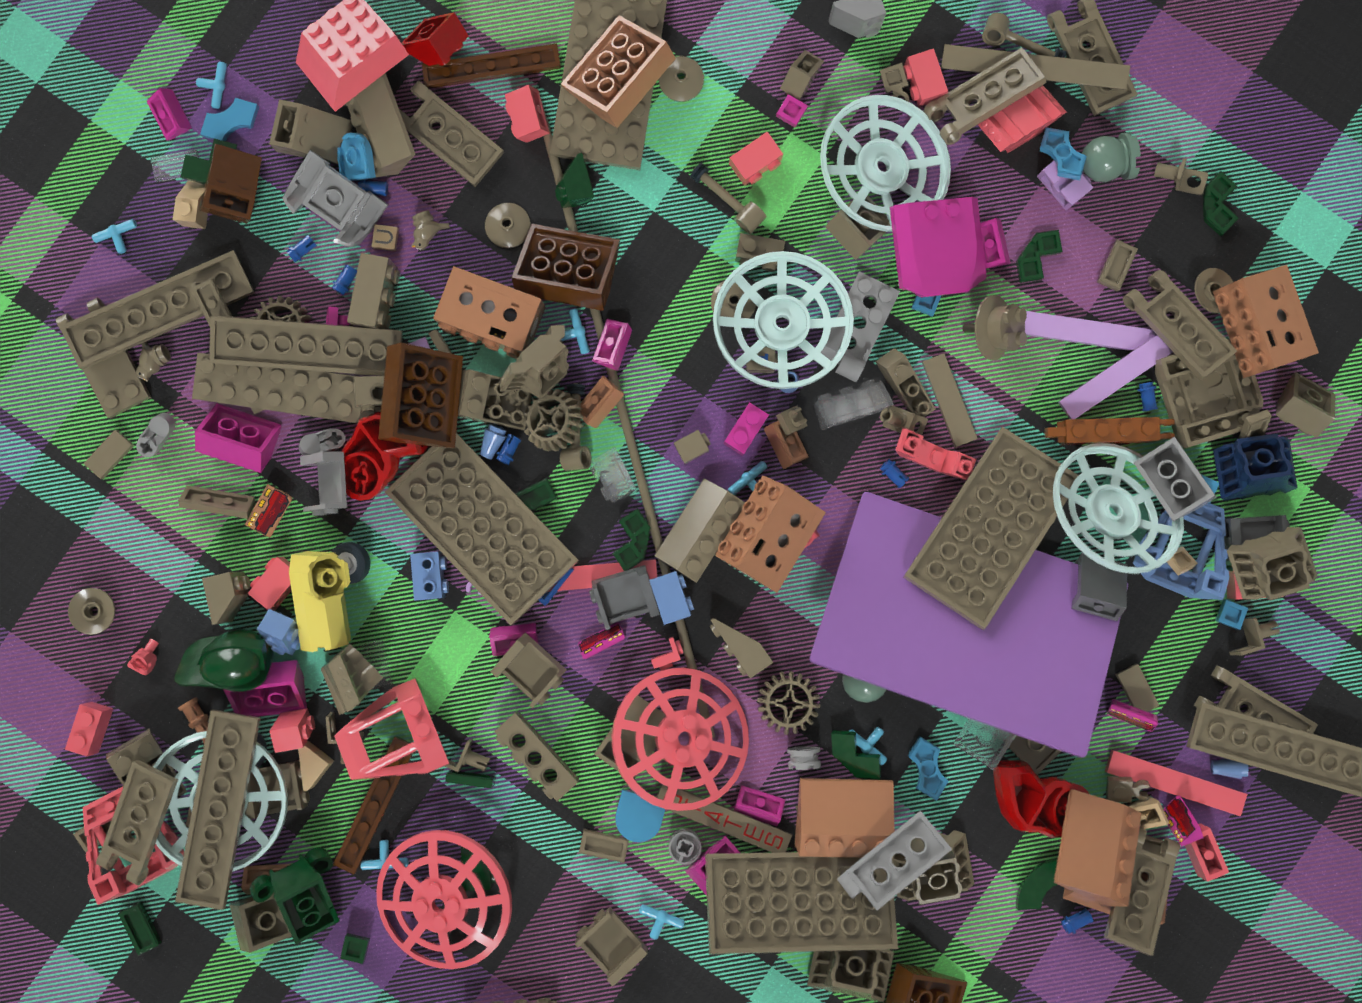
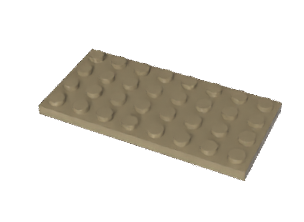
(578, 127)
(482, 528)
(990, 529)
(791, 906)

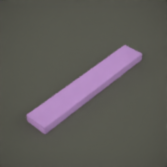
(1086, 331)
(1114, 377)

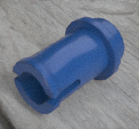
(375, 187)
(301, 248)
(344, 279)
(1148, 396)
(508, 449)
(893, 473)
(1076, 921)

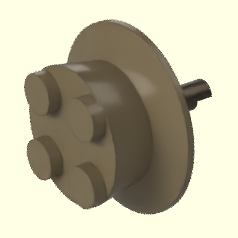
(998, 327)

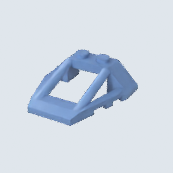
(1195, 583)

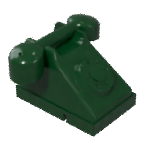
(300, 894)

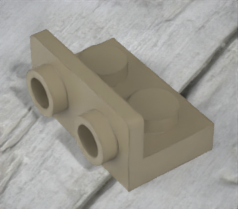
(752, 246)

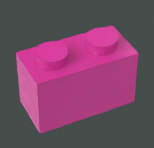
(746, 429)

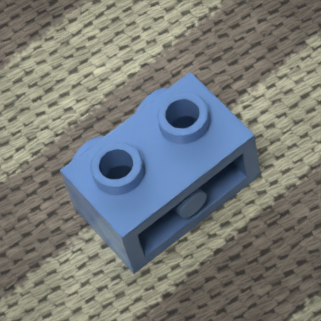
(429, 575)
(671, 597)
(279, 633)

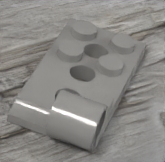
(855, 359)
(860, 875)

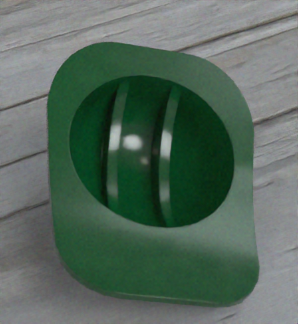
(228, 661)

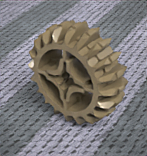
(269, 311)
(564, 418)
(787, 723)

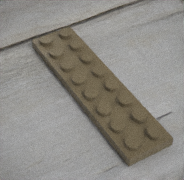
(152, 311)
(300, 345)
(280, 390)
(1277, 748)
(217, 809)

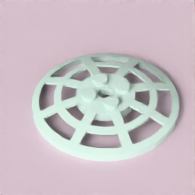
(887, 152)
(787, 307)
(1122, 502)
(253, 829)

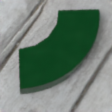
(1036, 885)

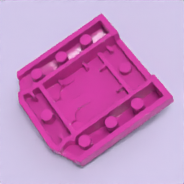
(938, 246)

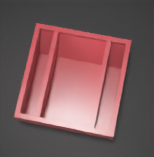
(347, 51)

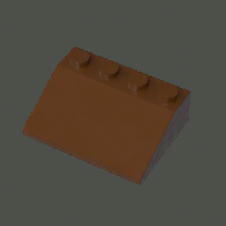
(566, 266)
(420, 396)
(921, 985)

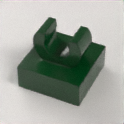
(355, 948)

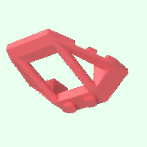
(421, 728)
(114, 883)

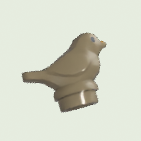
(425, 229)
(151, 360)

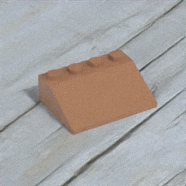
(619, 70)
(843, 816)
(1098, 849)

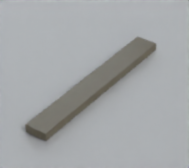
(1053, 68)

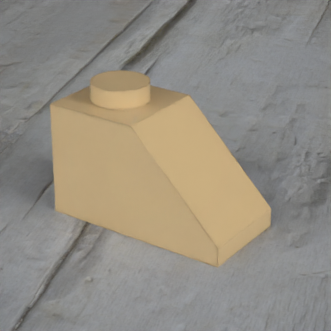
(188, 206)

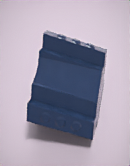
(1255, 467)

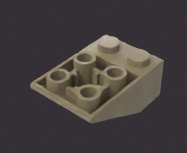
(304, 129)
(483, 401)
(628, 741)
(142, 748)

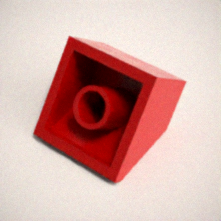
(436, 39)

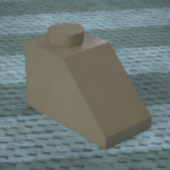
(801, 74)

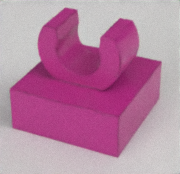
(791, 111)
(334, 319)

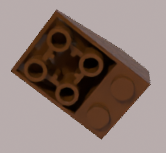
(231, 184)

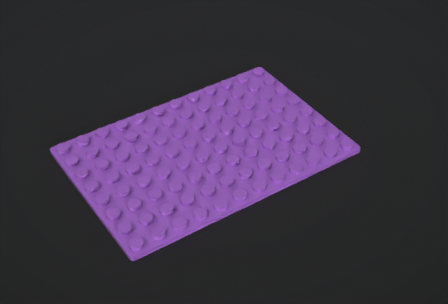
(1027, 673)

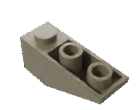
(905, 382)
(748, 652)

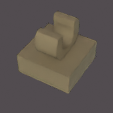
(792, 420)

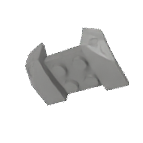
(334, 200)

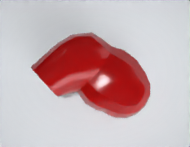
(372, 461)
(1032, 802)

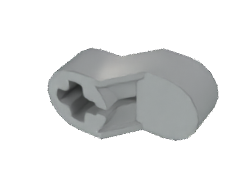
(332, 438)
(148, 443)

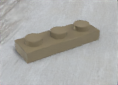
(216, 502)

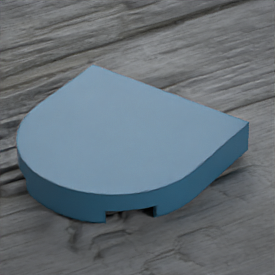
(355, 157)
(637, 818)

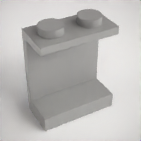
(330, 480)

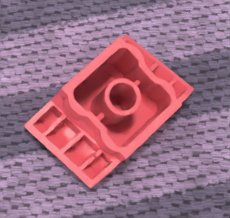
(1022, 120)

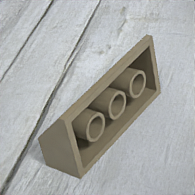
(380, 121)
(700, 530)

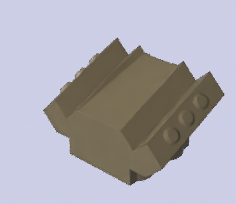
(538, 365)
(1273, 565)
(349, 678)
(945, 878)
(852, 972)

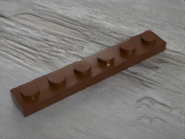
(492, 66)
(370, 814)

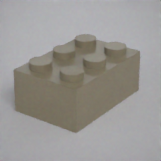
(373, 292)

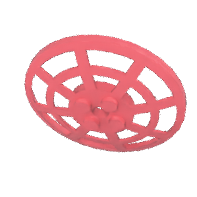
(667, 739)
(450, 892)

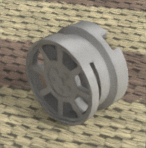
(804, 758)
(685, 846)

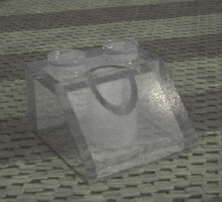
(613, 475)
(984, 742)

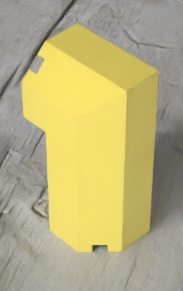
(319, 599)

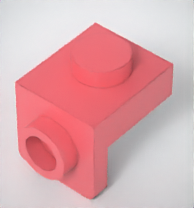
(665, 661)

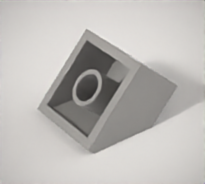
(858, 17)

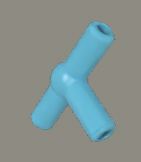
(217, 85)
(115, 232)
(578, 331)
(748, 478)
(867, 745)
(384, 853)
(661, 917)

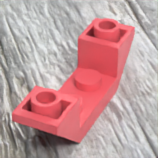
(952, 463)

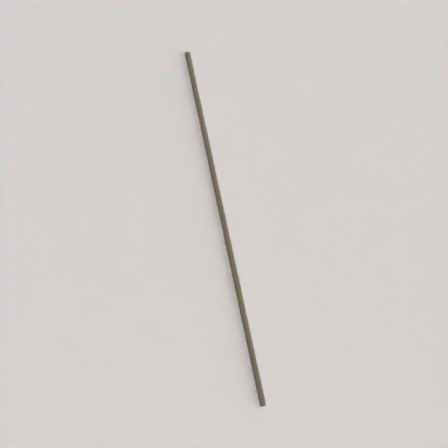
(632, 447)

